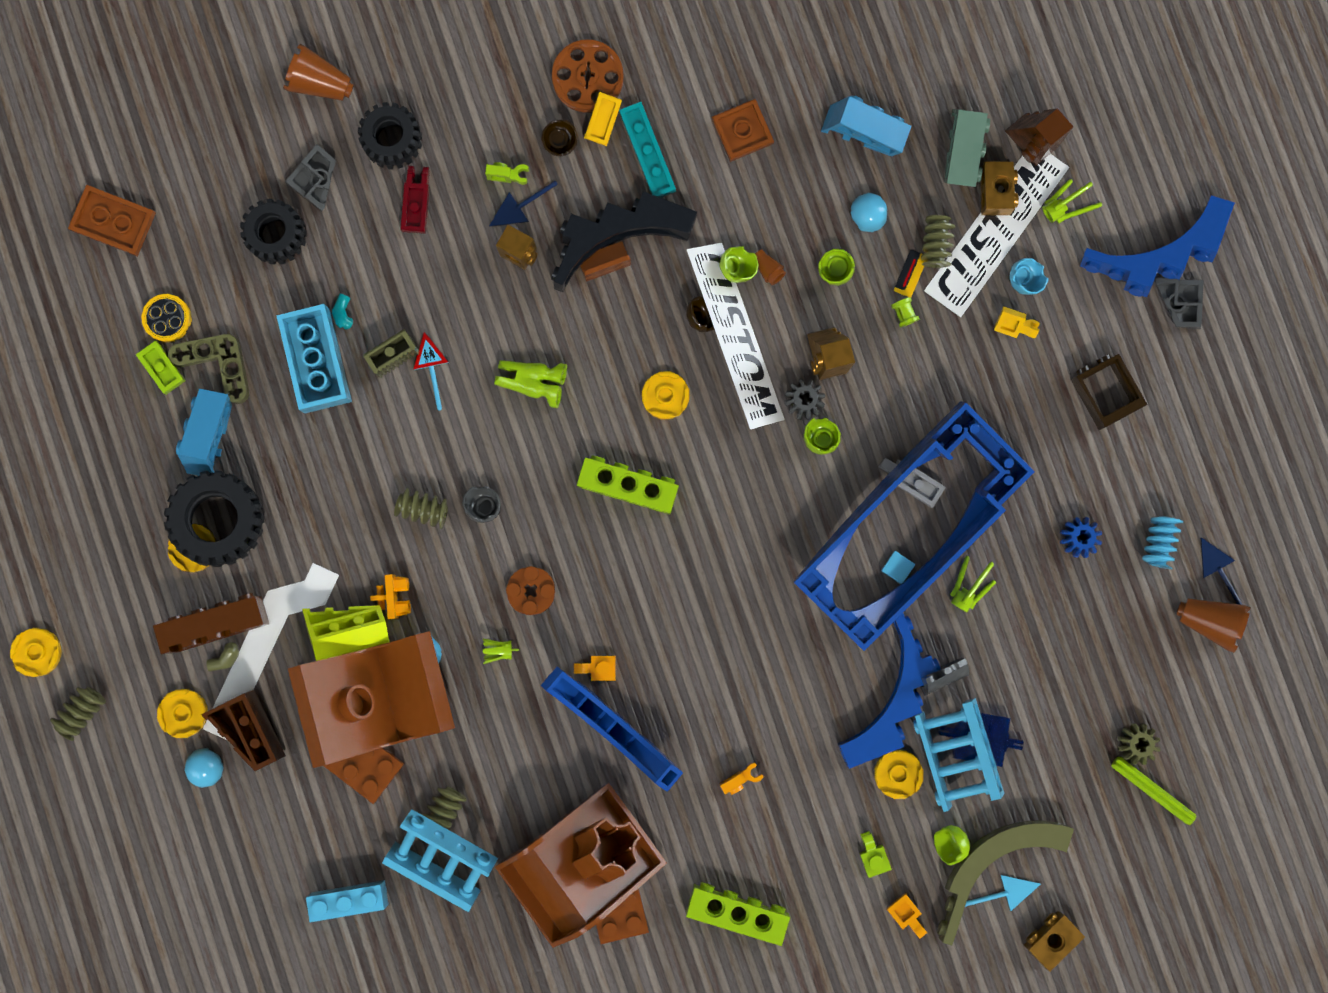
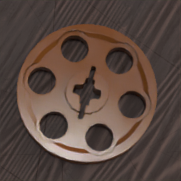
(579, 68)

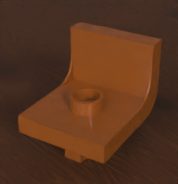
(371, 699)
(581, 867)

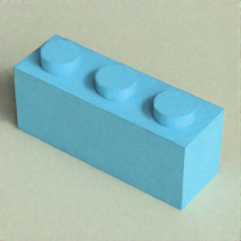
(347, 901)

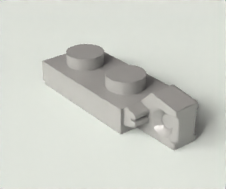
(917, 484)

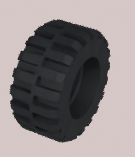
(191, 495)

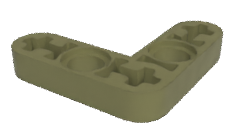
(218, 353)

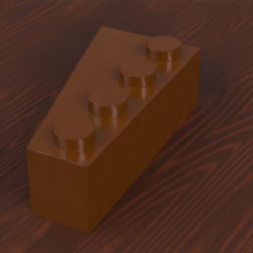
(211, 625)

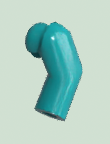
(339, 313)

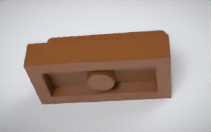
(606, 261)

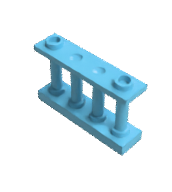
(976, 737)
(432, 876)

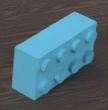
(314, 358)

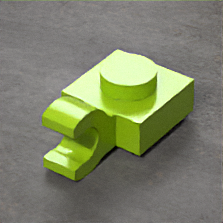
(502, 173)
(874, 858)

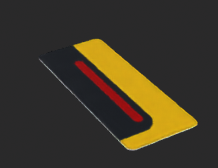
(910, 274)

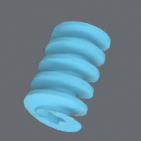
(1161, 541)

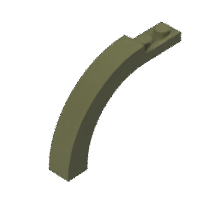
(986, 851)

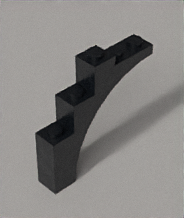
(648, 217)

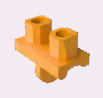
(394, 607)

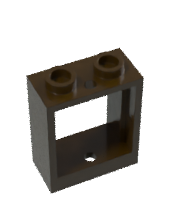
(1127, 382)

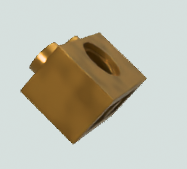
(993, 201)
(517, 247)
(1067, 939)

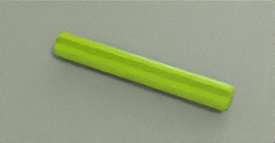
(1154, 790)

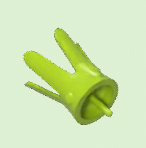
(497, 650)

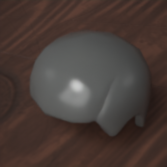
(481, 504)

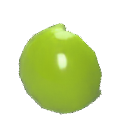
(738, 264)
(836, 267)
(821, 436)
(951, 844)

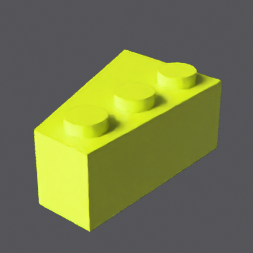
(345, 631)

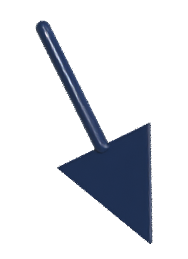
(511, 212)
(1215, 560)

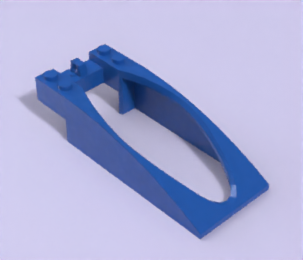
(984, 508)

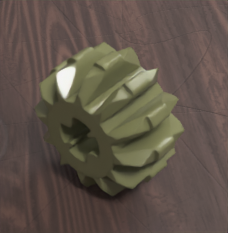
(1145, 749)

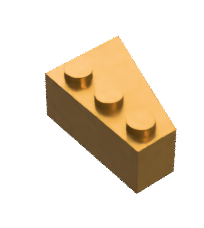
(830, 353)

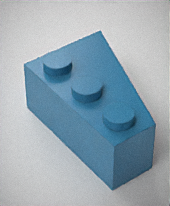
(867, 124)
(204, 431)

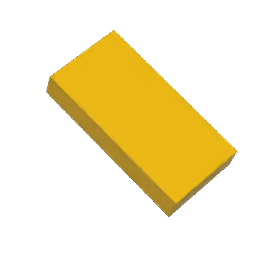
(603, 119)

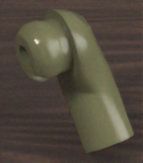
(226, 659)

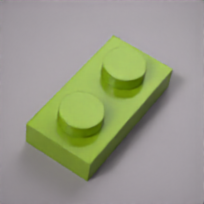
(160, 367)

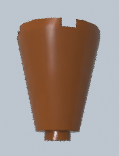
(316, 77)
(1215, 620)

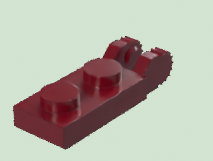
(415, 202)

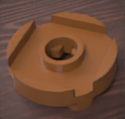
(516, 590)

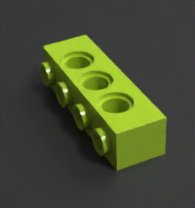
(589, 481)
(771, 932)

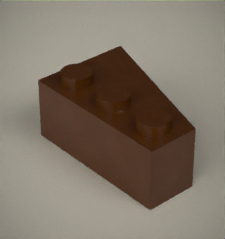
(1039, 134)
(247, 729)

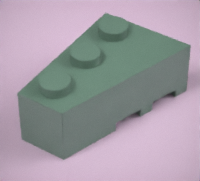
(966, 147)

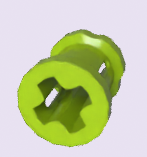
(905, 312)

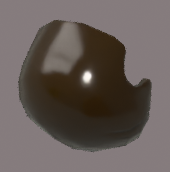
(559, 137)
(698, 315)

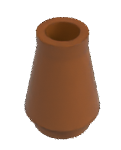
(769, 268)

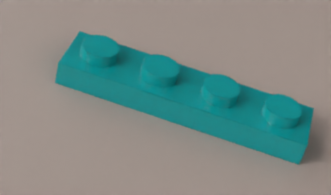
(647, 150)

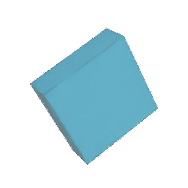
(898, 567)

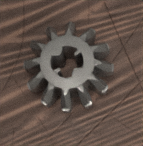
(812, 396)

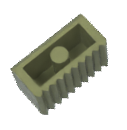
(391, 353)

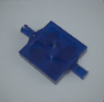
(997, 733)

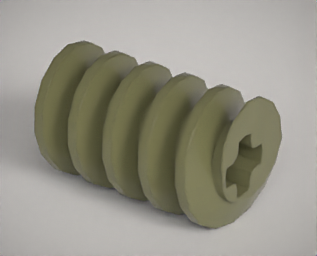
(937, 242)
(421, 508)
(78, 712)
(444, 806)

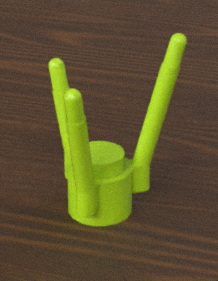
(1056, 209)
(966, 598)

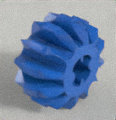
(1077, 528)

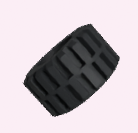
(385, 117)
(263, 215)

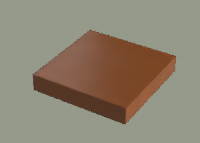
(742, 130)

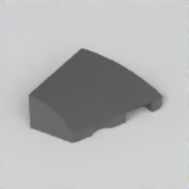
(313, 177)
(1183, 301)
(946, 675)

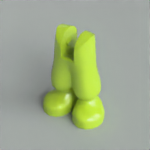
(530, 377)

